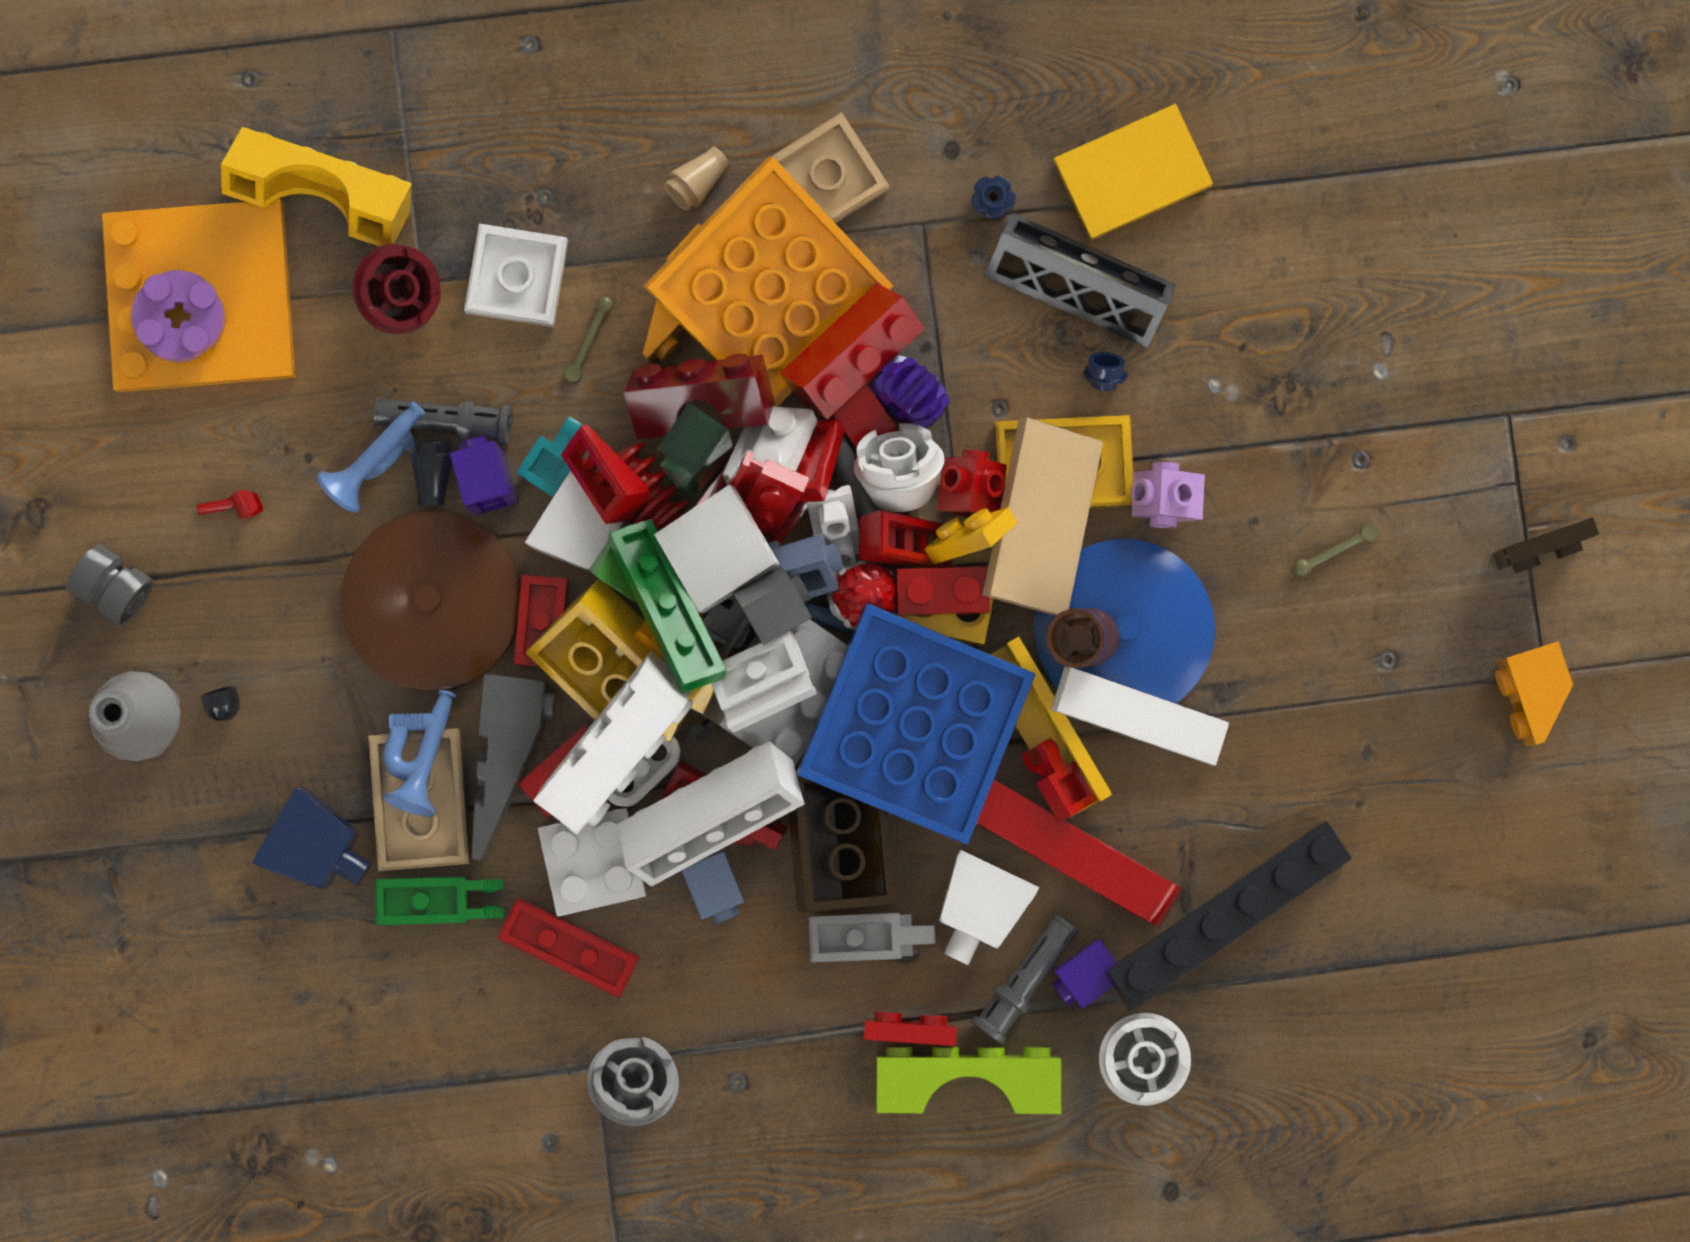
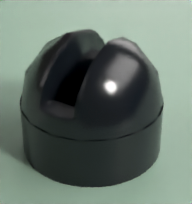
(221, 703)

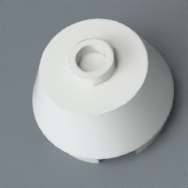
(899, 467)
(1145, 1059)

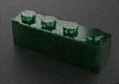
(695, 451)

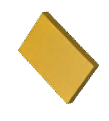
(1133, 172)
(1115, 465)

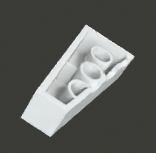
(614, 744)

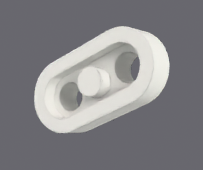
(649, 775)

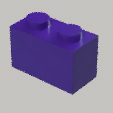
(483, 476)

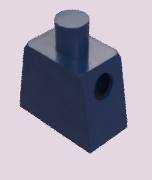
(312, 844)

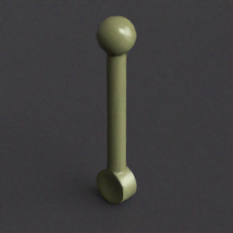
(573, 372)
(1367, 533)

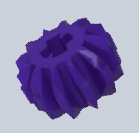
(910, 392)

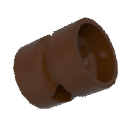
(1082, 637)

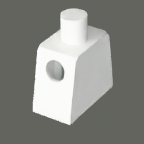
(571, 527)
(981, 905)

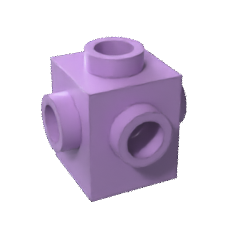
(1167, 495)

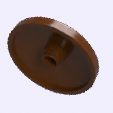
(431, 600)

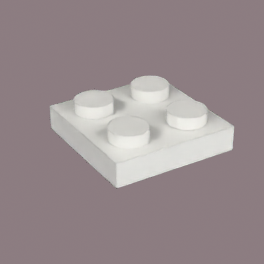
(588, 866)

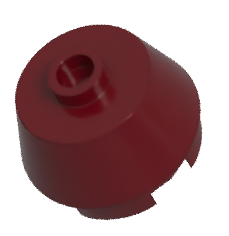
(396, 288)

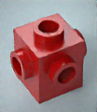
(971, 484)

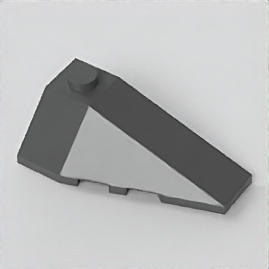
(512, 724)

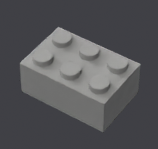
(793, 726)

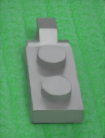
(865, 937)

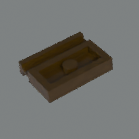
(1562, 541)

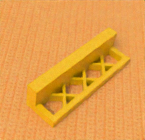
(1039, 722)

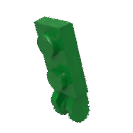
(431, 900)

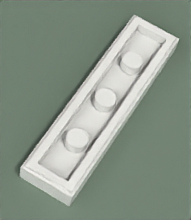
(1139, 716)

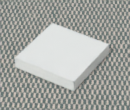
(516, 275)
(716, 549)

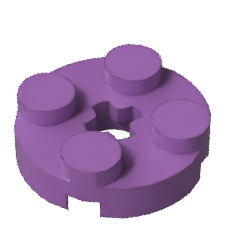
(161, 295)

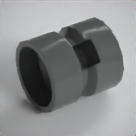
(105, 581)

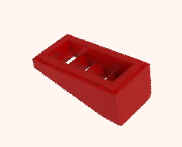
(626, 490)
(878, 540)

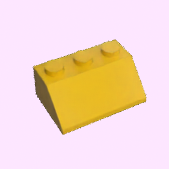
(591, 647)

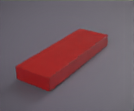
(568, 947)

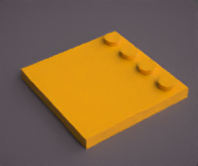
(234, 250)
(764, 274)

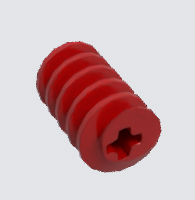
(658, 504)

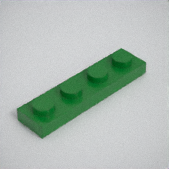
(666, 607)

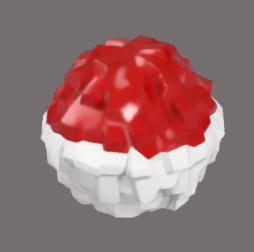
(859, 586)

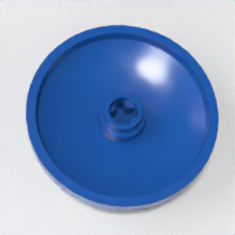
(1159, 614)

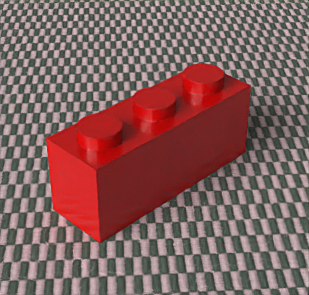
(852, 350)

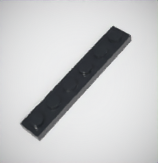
(1227, 915)

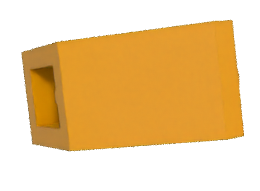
(1536, 688)

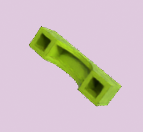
(909, 1079)

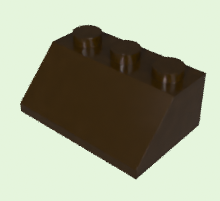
(839, 852)

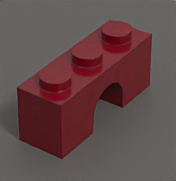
(733, 386)

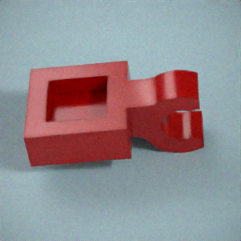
(1062, 784)

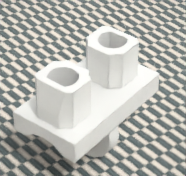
(837, 522)

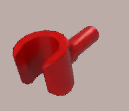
(245, 502)

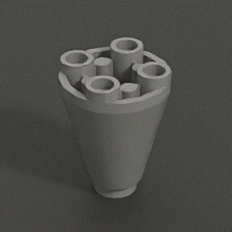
(147, 716)

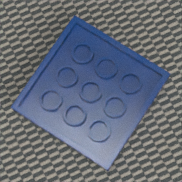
(915, 724)

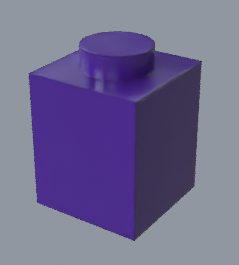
(1083, 974)

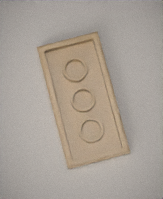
(1051, 499)

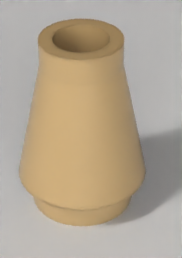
(695, 179)

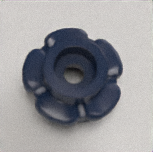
(987, 207)
(1105, 371)

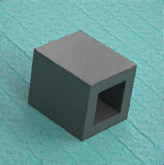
(774, 604)

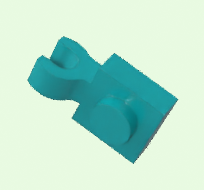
(544, 462)

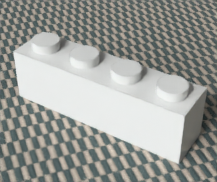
(710, 814)

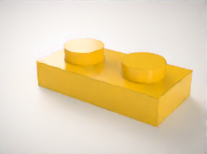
(972, 535)

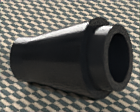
(431, 470)

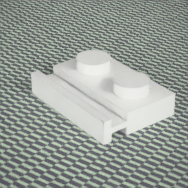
(779, 441)
(763, 682)

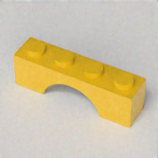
(269, 168)

